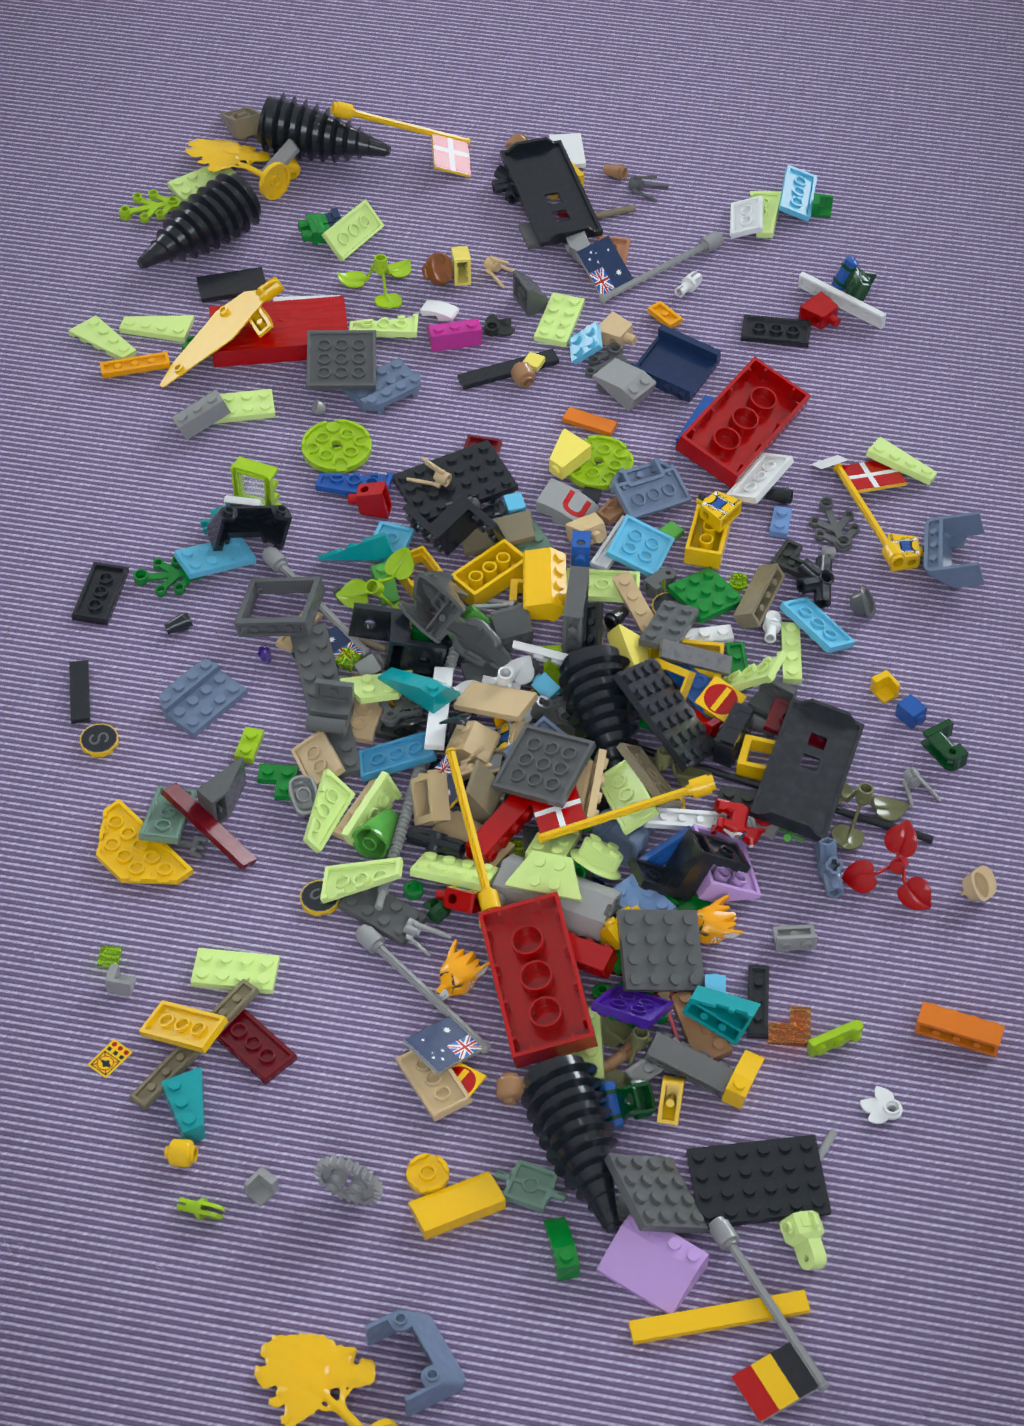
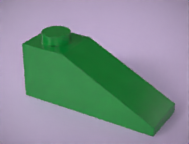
(562, 1249)

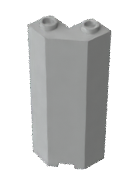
(581, 917)

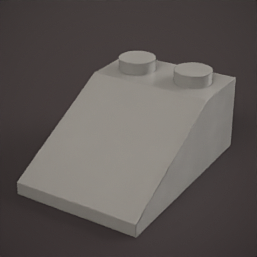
(625, 383)

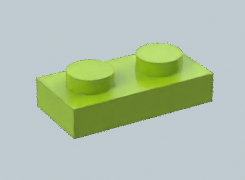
(249, 744)

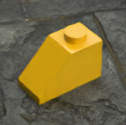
(670, 1100)

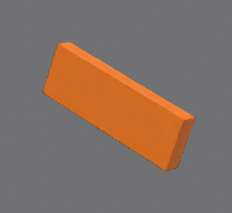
(589, 421)

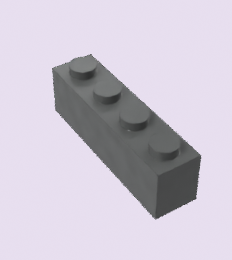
(689, 1064)

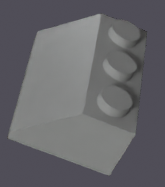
(201, 414)

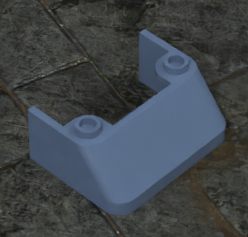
(940, 538)
(443, 1375)

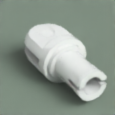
(688, 284)
(772, 626)

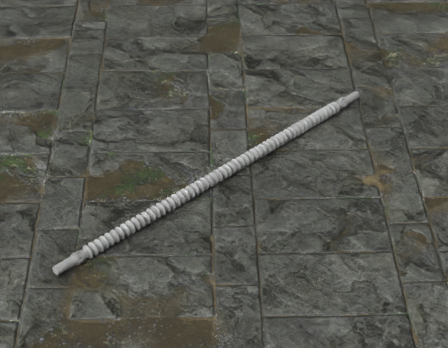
(407, 808)

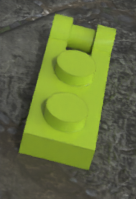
(835, 1038)

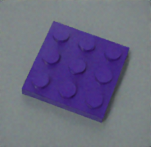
(631, 1007)

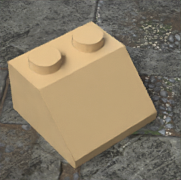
(471, 738)

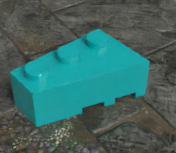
(721, 1012)
(186, 1103)

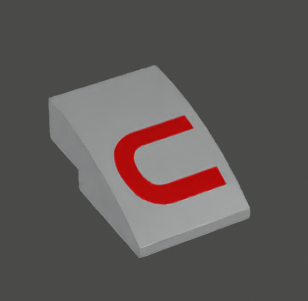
(564, 503)

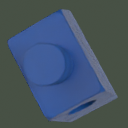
(580, 553)

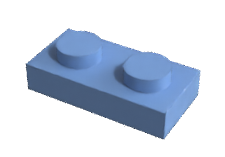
(780, 521)

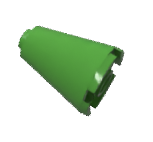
(376, 834)

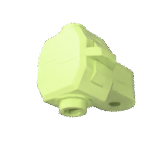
(804, 1233)

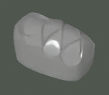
(302, 794)

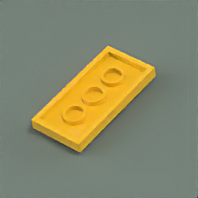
(183, 1026)

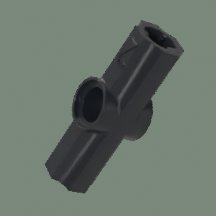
(436, 842)

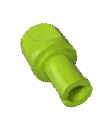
(200, 1208)

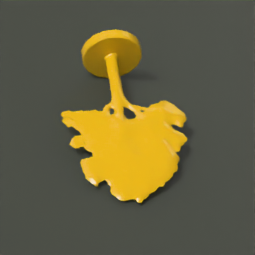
(226, 153)
(306, 1371)

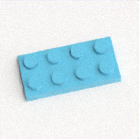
(797, 193)
(203, 561)
(817, 625)

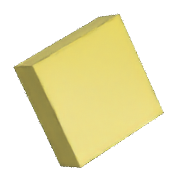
(535, 360)

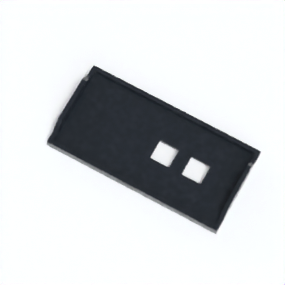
(544, 169)
(798, 796)

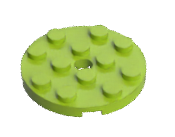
(319, 442)
(613, 456)

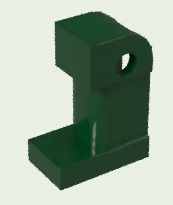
(942, 748)

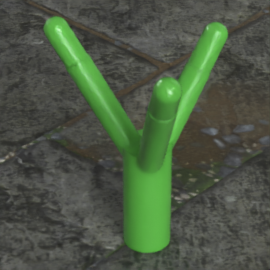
(789, 835)

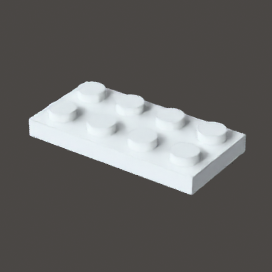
(760, 477)

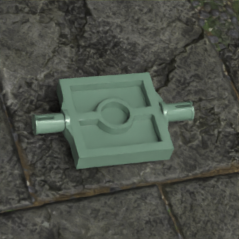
(530, 1186)

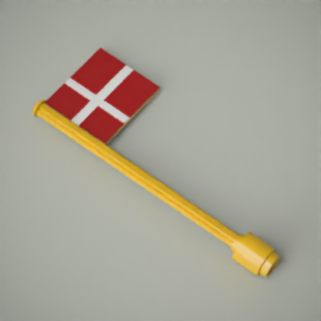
(448, 150)
(871, 477)
(571, 818)

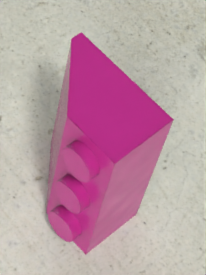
(454, 335)

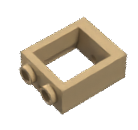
(430, 798)

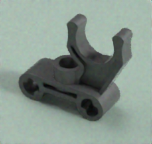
(554, 711)

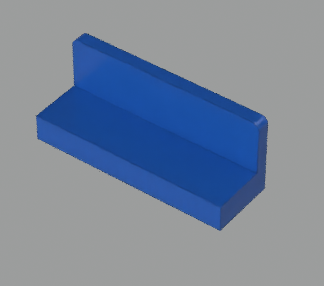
(662, 853)

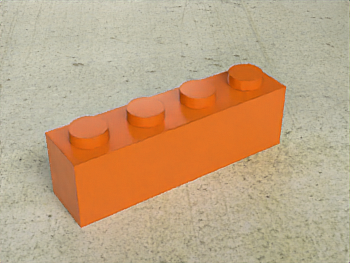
(959, 1029)

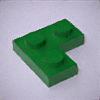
(279, 776)

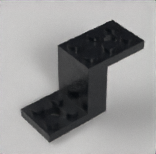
(453, 525)
(394, 629)
(688, 865)

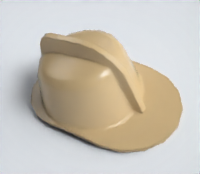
(979, 884)

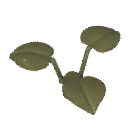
(663, 760)
(886, 809)
(618, 1032)

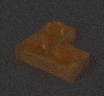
(795, 1032)

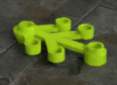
(151, 207)

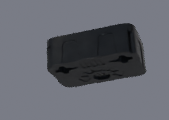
(732, 734)

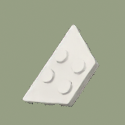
(540, 654)

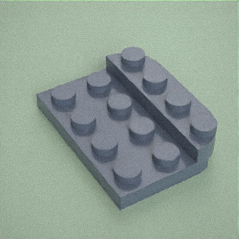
(393, 383)
(649, 489)
(200, 697)

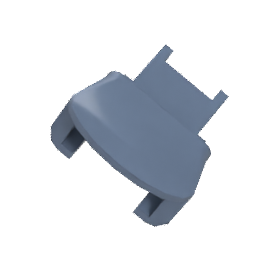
(629, 845)

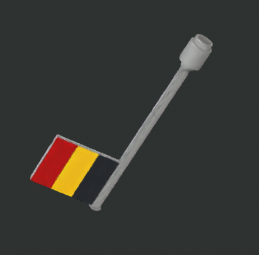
(785, 1373)

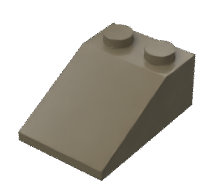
(241, 122)
(481, 796)

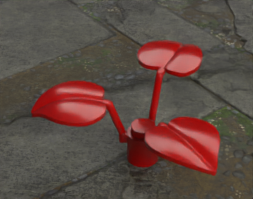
(902, 841)

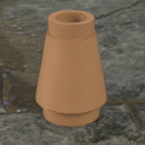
(616, 171)

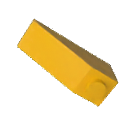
(261, 322)
(742, 1079)

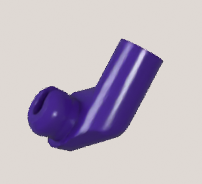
(265, 654)

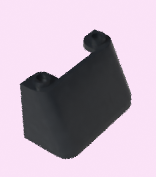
(265, 521)

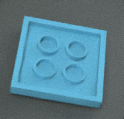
(640, 546)

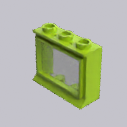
(255, 481)

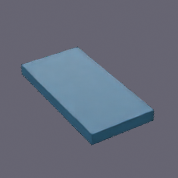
(394, 756)

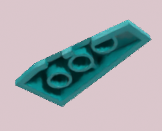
(372, 550)
(420, 689)

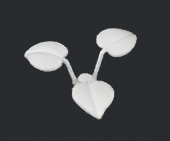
(517, 670)

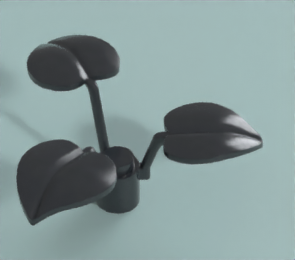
(460, 718)

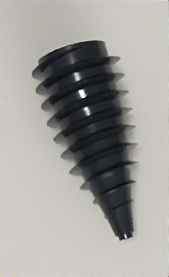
(313, 132)
(205, 220)
(596, 701)
(573, 1129)

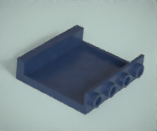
(679, 363)

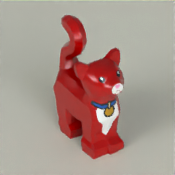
(736, 822)

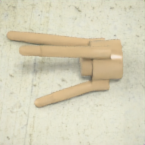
(494, 265)
(440, 476)
(466, 768)

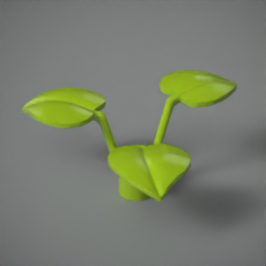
(398, 270)
(398, 565)

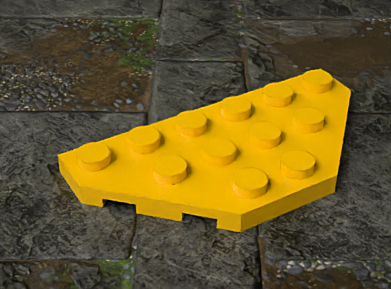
(132, 858)

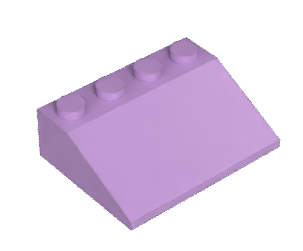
(724, 881)
(653, 1265)

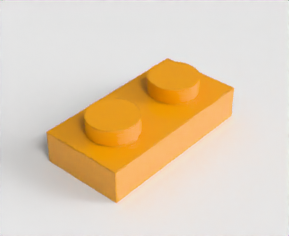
(664, 315)

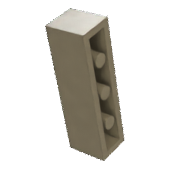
(759, 596)

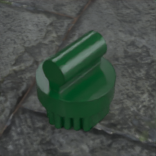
(437, 911)

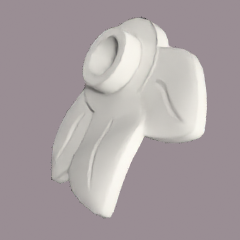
(880, 1105)

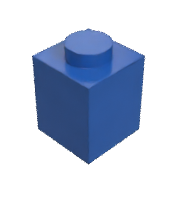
(911, 711)

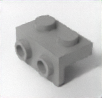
(794, 937)

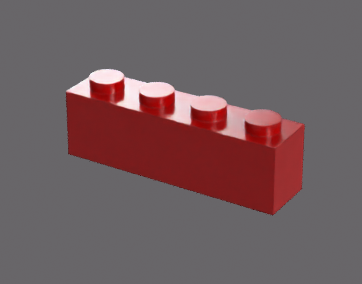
(502, 827)
(593, 957)

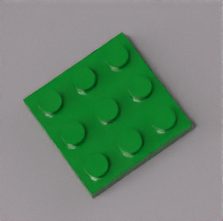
(706, 592)

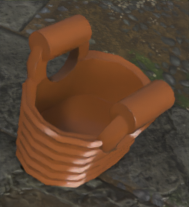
(438, 269)

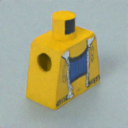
(719, 509)
(910, 548)

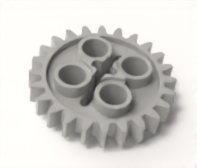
(363, 1186)

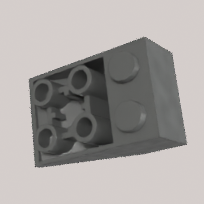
(223, 791)

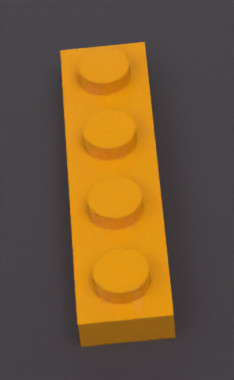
(134, 365)

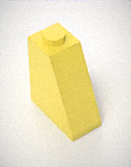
(461, 265)
(568, 454)
(627, 644)

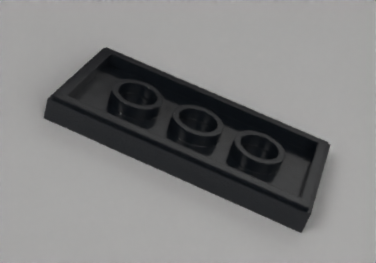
(229, 284)
(776, 330)
(100, 593)

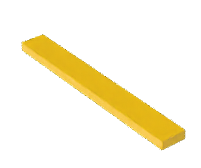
(715, 1317)

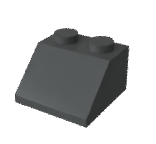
(528, 294)
(511, 625)

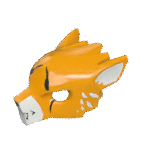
(717, 922)
(459, 970)

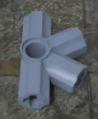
(829, 866)

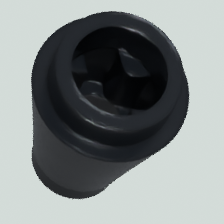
(780, 495)
(616, 617)
(178, 623)

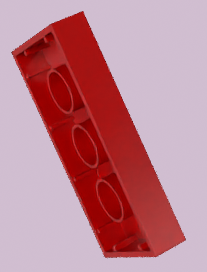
(289, 335)
(742, 422)
(537, 980)

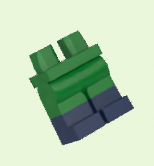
(316, 225)

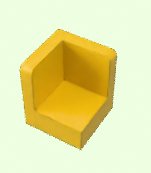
(885, 687)

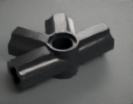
(504, 184)
(817, 579)

